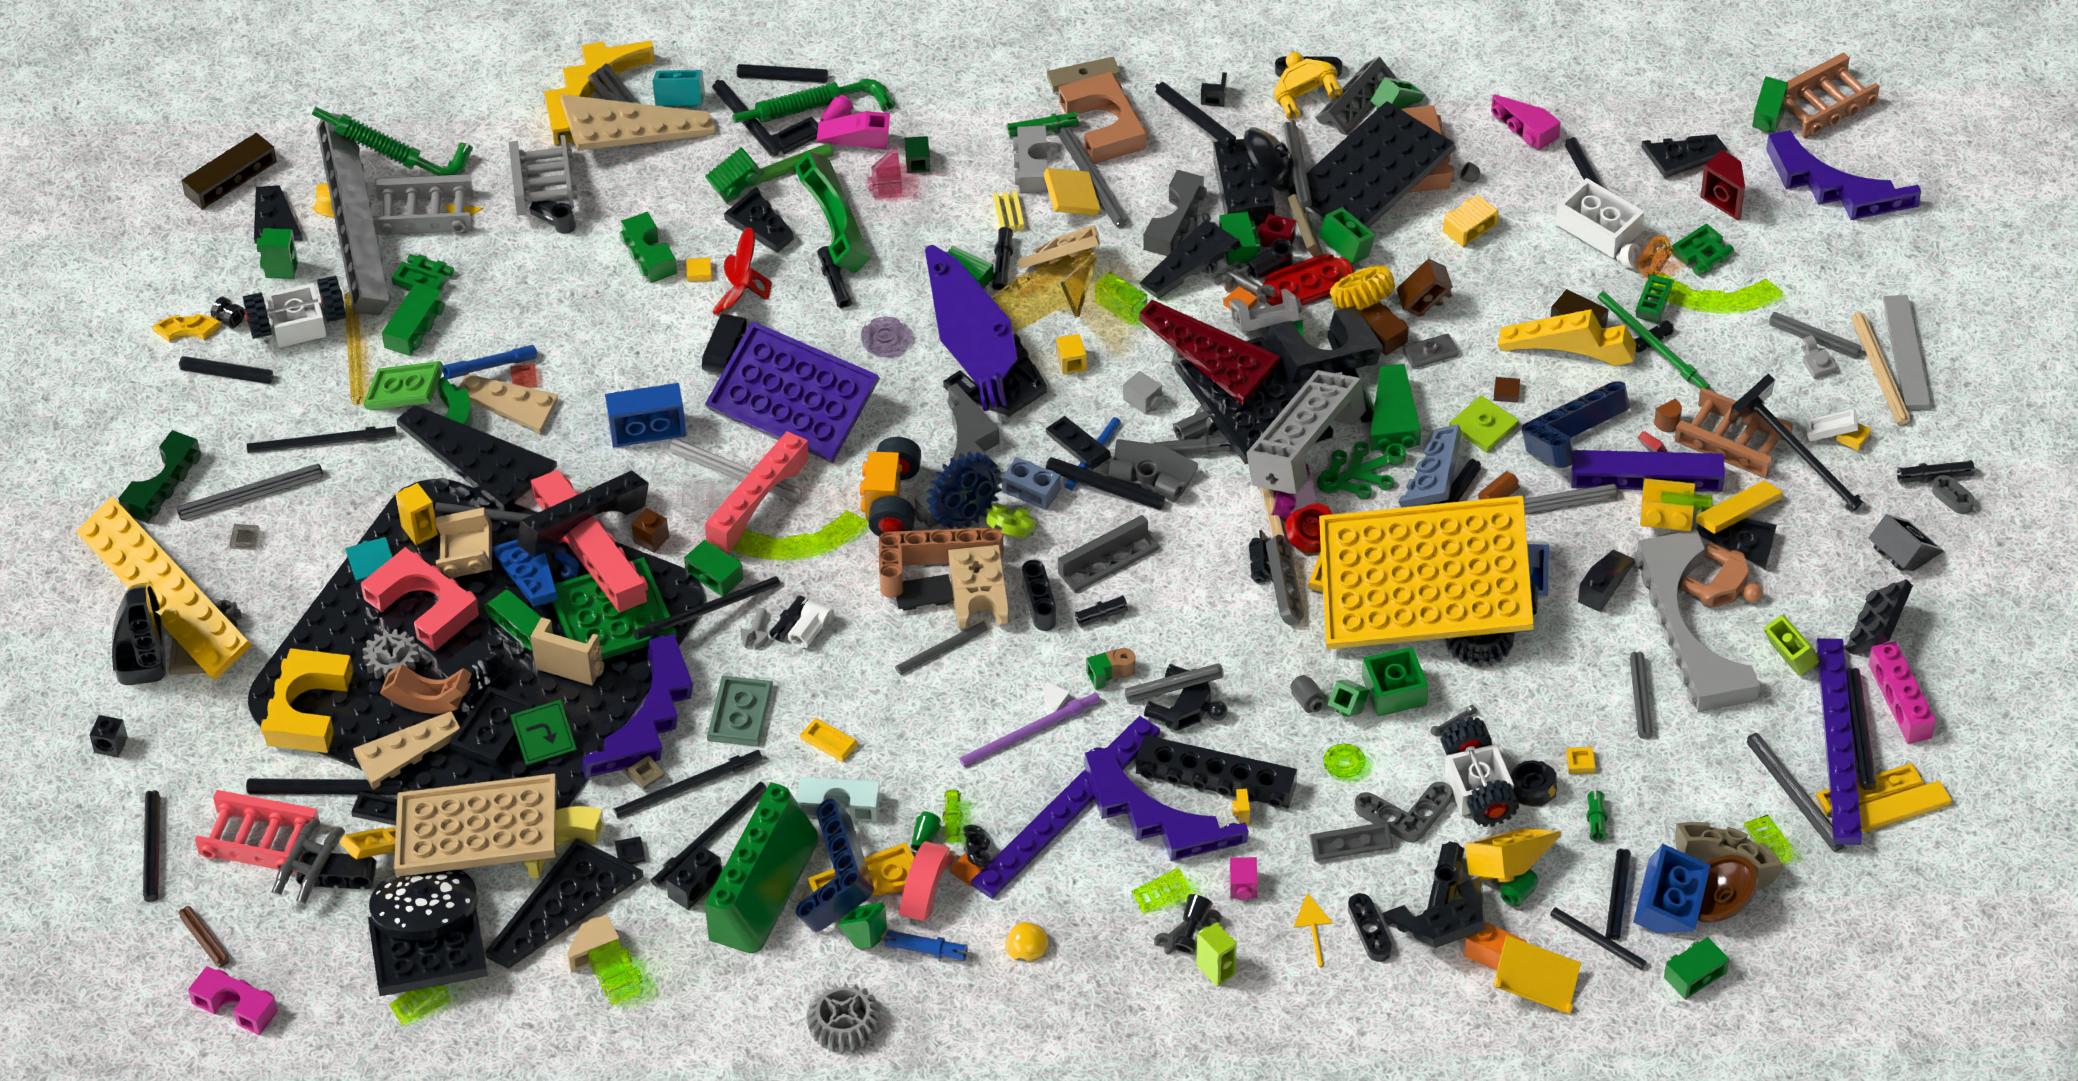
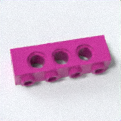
(1901, 692)

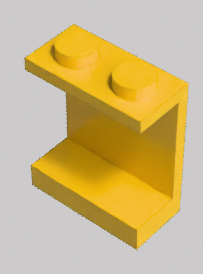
(1665, 515)

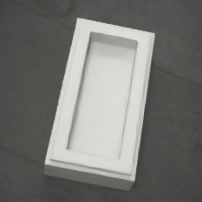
(1832, 425)

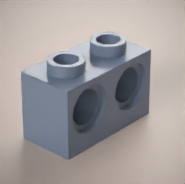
(1031, 483)

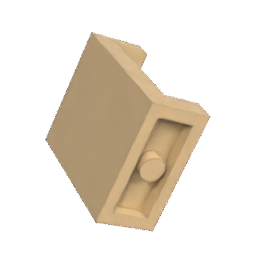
(465, 543)
(566, 656)

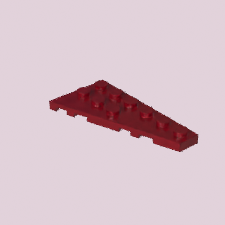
(1219, 355)

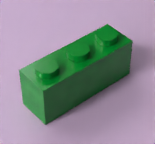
(413, 319)

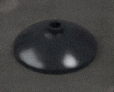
(1269, 157)

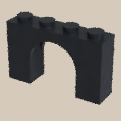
(1302, 360)

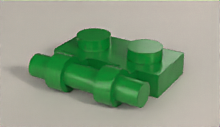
(1697, 244)
(415, 272)

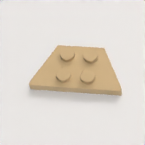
(1056, 248)

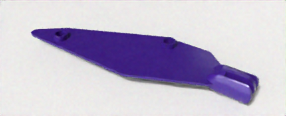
(971, 325)

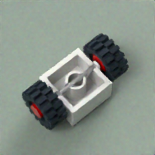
(295, 312)
(1477, 773)

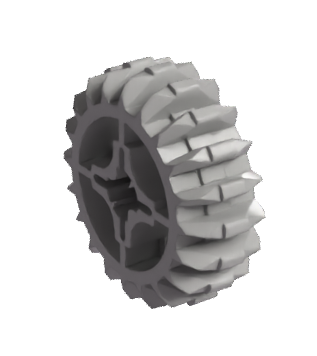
(844, 1025)

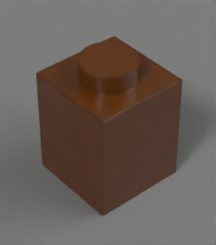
(650, 530)

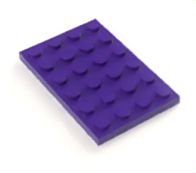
(792, 388)

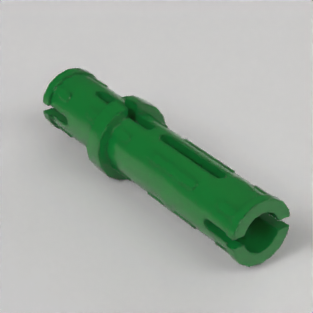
(1052, 122)

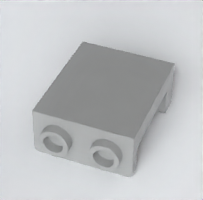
(1267, 316)

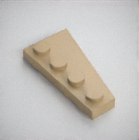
(519, 403)

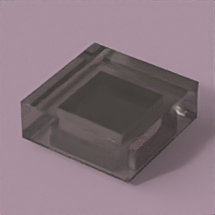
(244, 537)

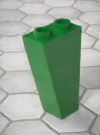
(1394, 411)

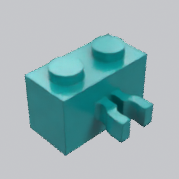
(678, 88)

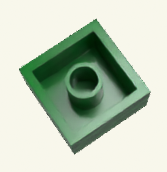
(1395, 681)

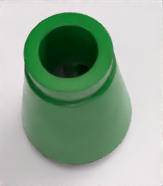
(925, 829)

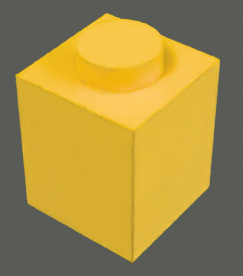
(1071, 353)

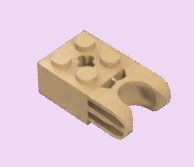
(977, 583)

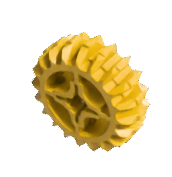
(1363, 288)

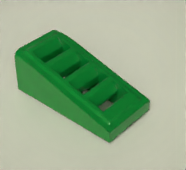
(1648, 313)

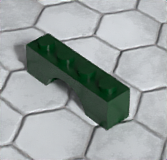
(145, 497)

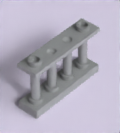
(521, 170)
(423, 188)

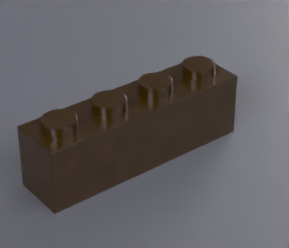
(229, 171)

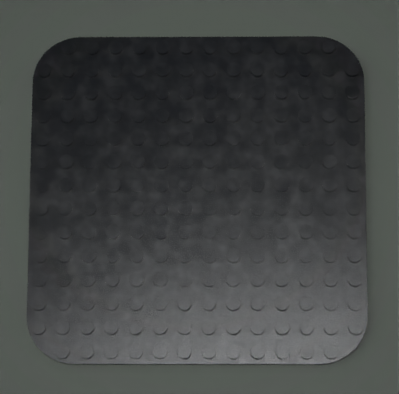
(344, 621)

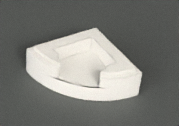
(1055, 697)

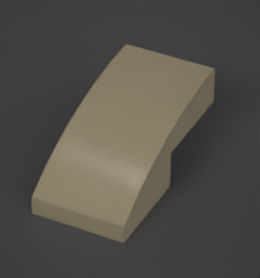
(644, 772)

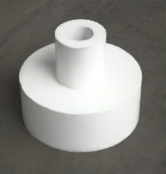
(1629, 255)

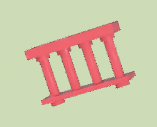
(253, 810)

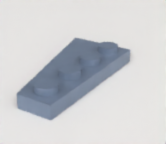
(1436, 470)

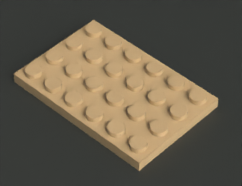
(476, 825)

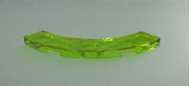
(1719, 301)
(801, 545)

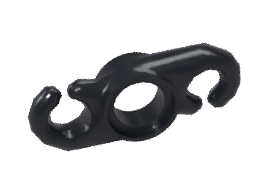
(981, 850)

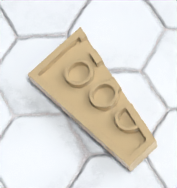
(391, 753)

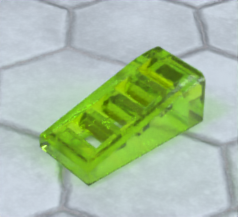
(1781, 849)
(1173, 896)
(433, 1002)

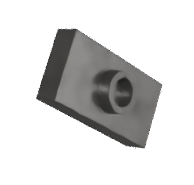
(1430, 350)

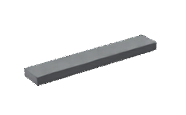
(1906, 352)

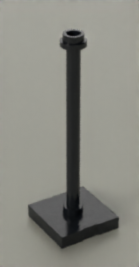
(1754, 402)

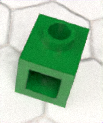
(1348, 697)

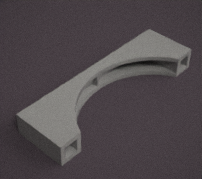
(1710, 678)

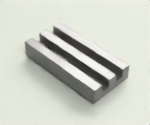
(613, 84)

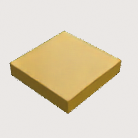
(1071, 191)

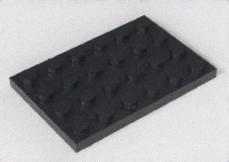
(1376, 165)
(1246, 422)

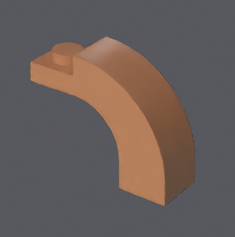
(425, 694)

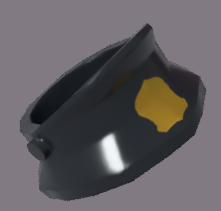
(1538, 780)

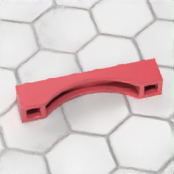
(731, 518)

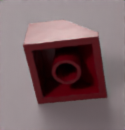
(1724, 184)

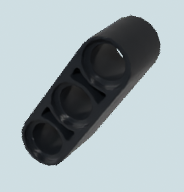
(723, 342)
(1039, 595)
(342, 871)

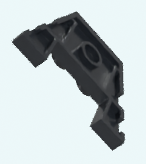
(1021, 384)
(1446, 923)

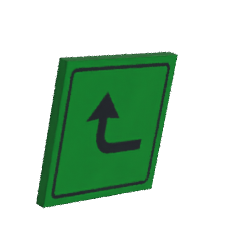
(543, 732)

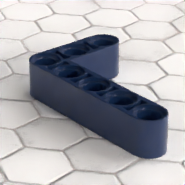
(1551, 433)
(853, 878)

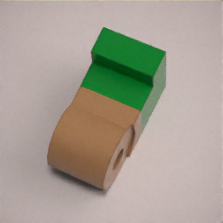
(1110, 665)

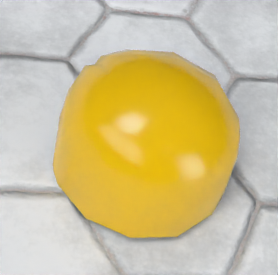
(1026, 941)

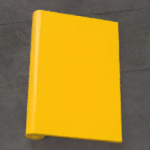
(1537, 974)

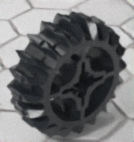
(1481, 649)

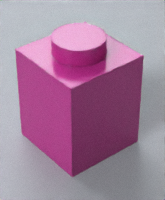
(1243, 878)

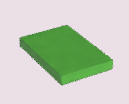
(403, 385)

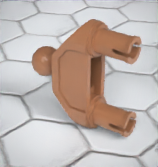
(1727, 583)

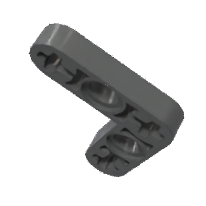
(1406, 819)

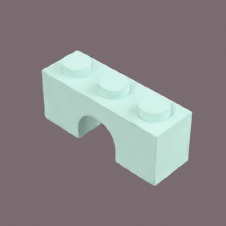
(859, 795)

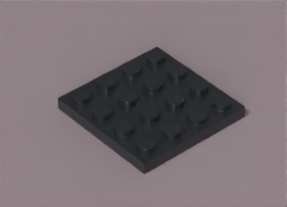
(428, 962)

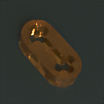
(1654, 257)

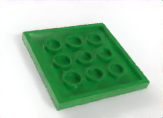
(588, 611)

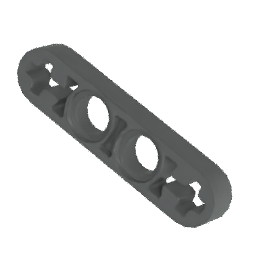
(1284, 579)

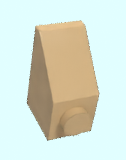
(589, 936)

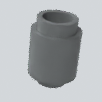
(1308, 694)

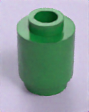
(1519, 889)

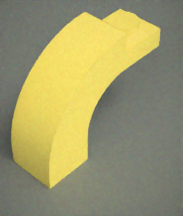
(572, 823)

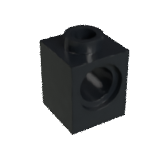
(108, 736)

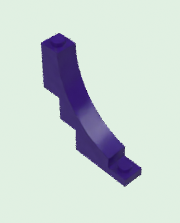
(1859, 195)
(657, 715)
(1181, 831)

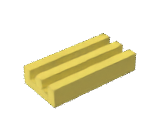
(1005, 197)

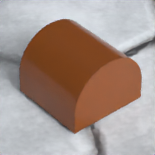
(1668, 416)

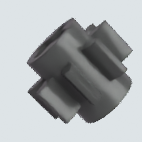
(230, 610)

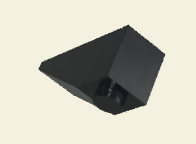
(1604, 579)

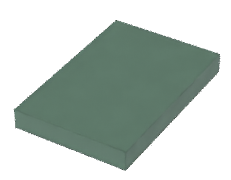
(740, 711)

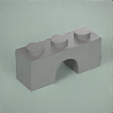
(1030, 146)

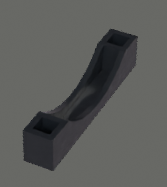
(546, 528)

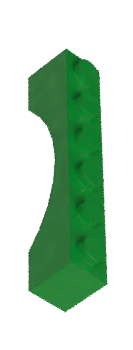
(820, 179)

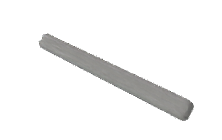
(729, 467)

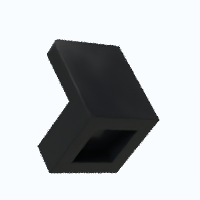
(1214, 93)

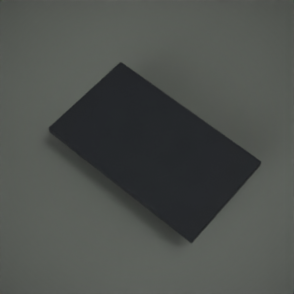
(925, 591)

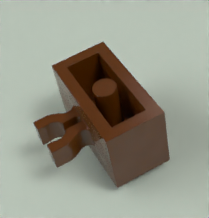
(1425, 288)

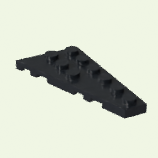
(486, 462)
(569, 892)

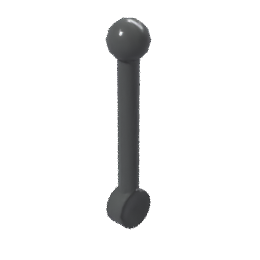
(1435, 730)

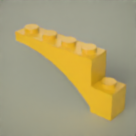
(1573, 333)

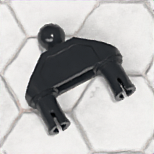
(1189, 706)

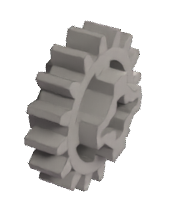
(378, 656)

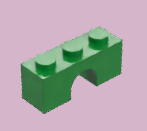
(653, 261)

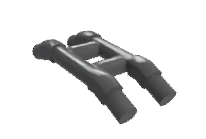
(311, 871)

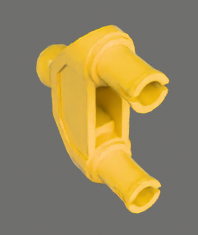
(1302, 78)

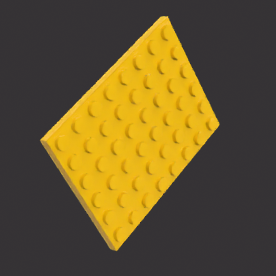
(1425, 572)

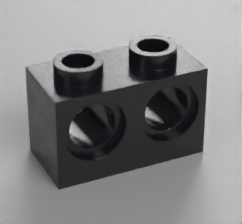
(694, 877)

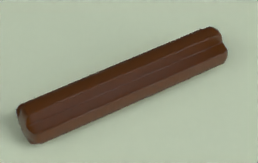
(204, 936)

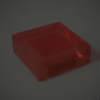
(524, 375)

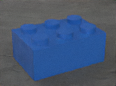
(645, 415)

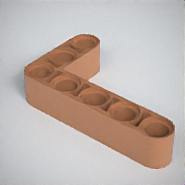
(926, 548)

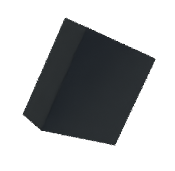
(630, 850)

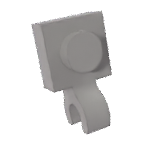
(1817, 362)

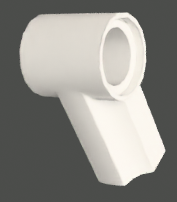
(813, 619)

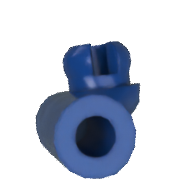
(569, 563)

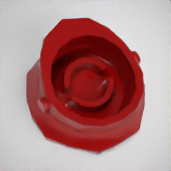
(1304, 527)

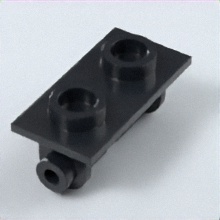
(1257, 549)

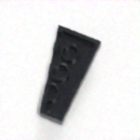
(1201, 247)

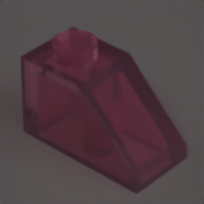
(886, 177)

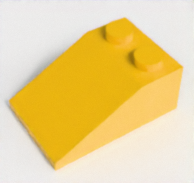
(1508, 853)

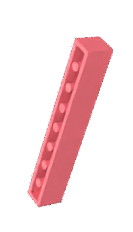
(594, 547)

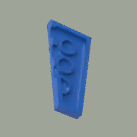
(528, 573)

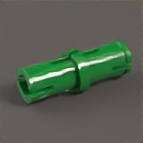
(1597, 816)

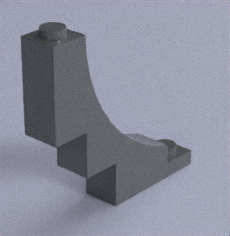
(974, 433)

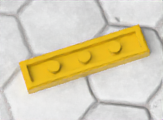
(1739, 506)
(1887, 784)
(1903, 806)

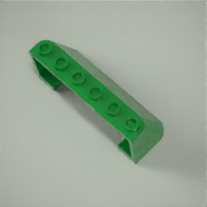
(761, 872)

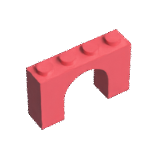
(411, 573)

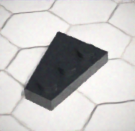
(1678, 156)
(273, 212)
(757, 214)
(1746, 536)

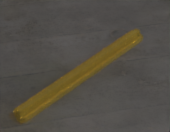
(354, 353)

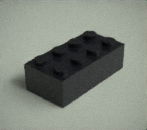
(1241, 183)

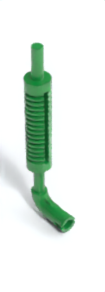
(813, 99)
(390, 147)

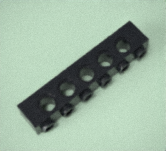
(1215, 771)

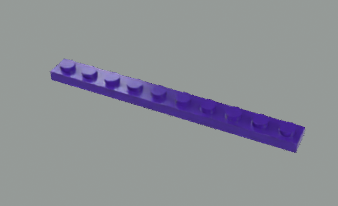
(1838, 742)
(1056, 815)

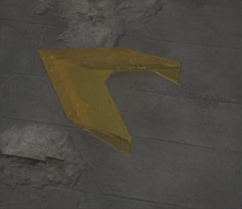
(1047, 289)

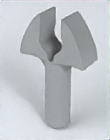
(761, 637)

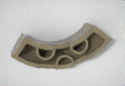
(1707, 843)

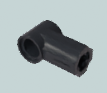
(556, 214)
(1275, 258)

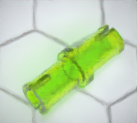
(1699, 501)
(952, 815)

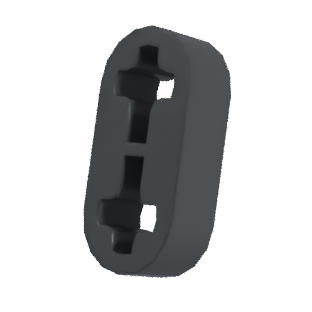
(1953, 494)

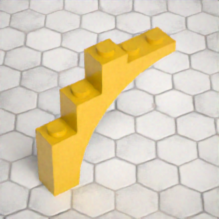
(576, 79)

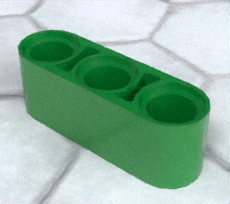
(513, 617)

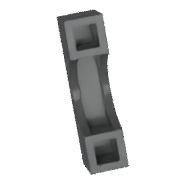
(1166, 232)

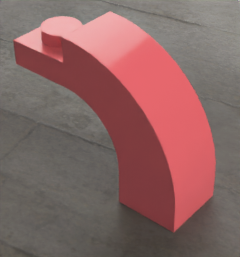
(924, 879)

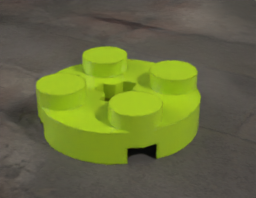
(1013, 522)

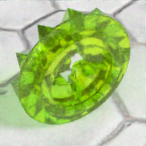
(1344, 752)

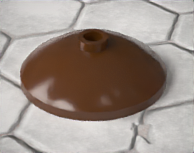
(1728, 889)

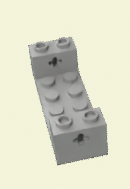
(1278, 455)

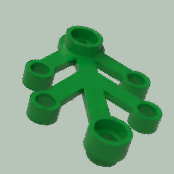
(1394, 455)

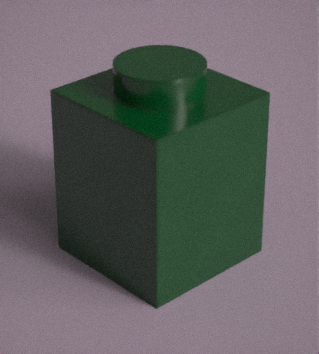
(917, 154)

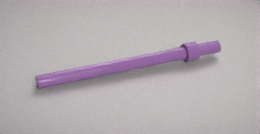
(1073, 708)

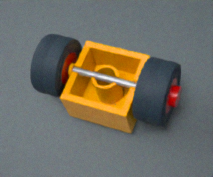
(893, 461)

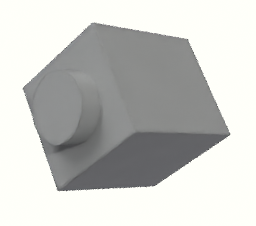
(1142, 392)

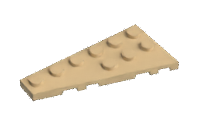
(617, 123)

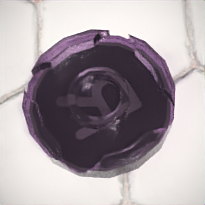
(885, 343)

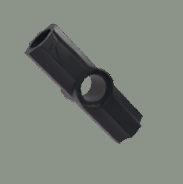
(1446, 875)

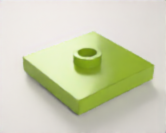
(1485, 423)

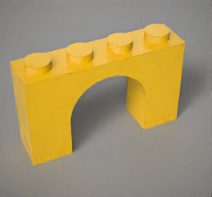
(303, 672)

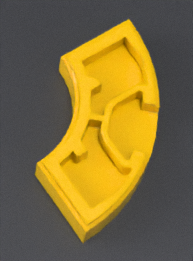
(196, 326)

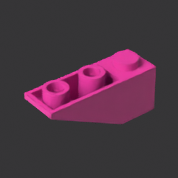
(1530, 122)
(859, 130)

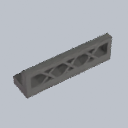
(1350, 90)
(1104, 547)

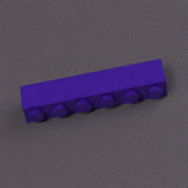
(1630, 469)

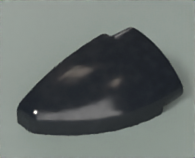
(138, 637)

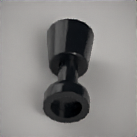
(1195, 914)

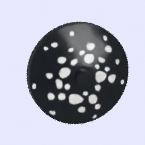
(423, 904)

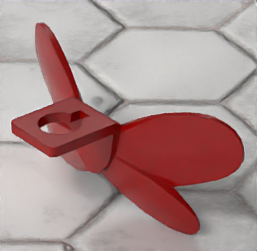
(740, 274)

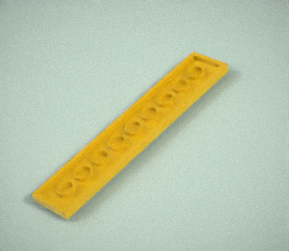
(183, 606)

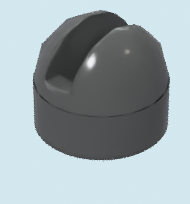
(1470, 172)

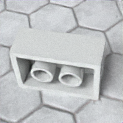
(1599, 217)

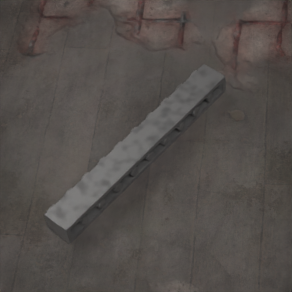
(353, 221)

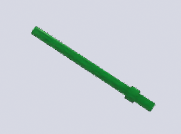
(1688, 372)

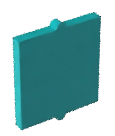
(368, 557)

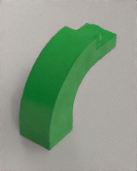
(456, 401)

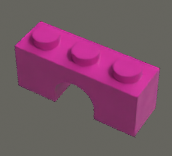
(217, 988)

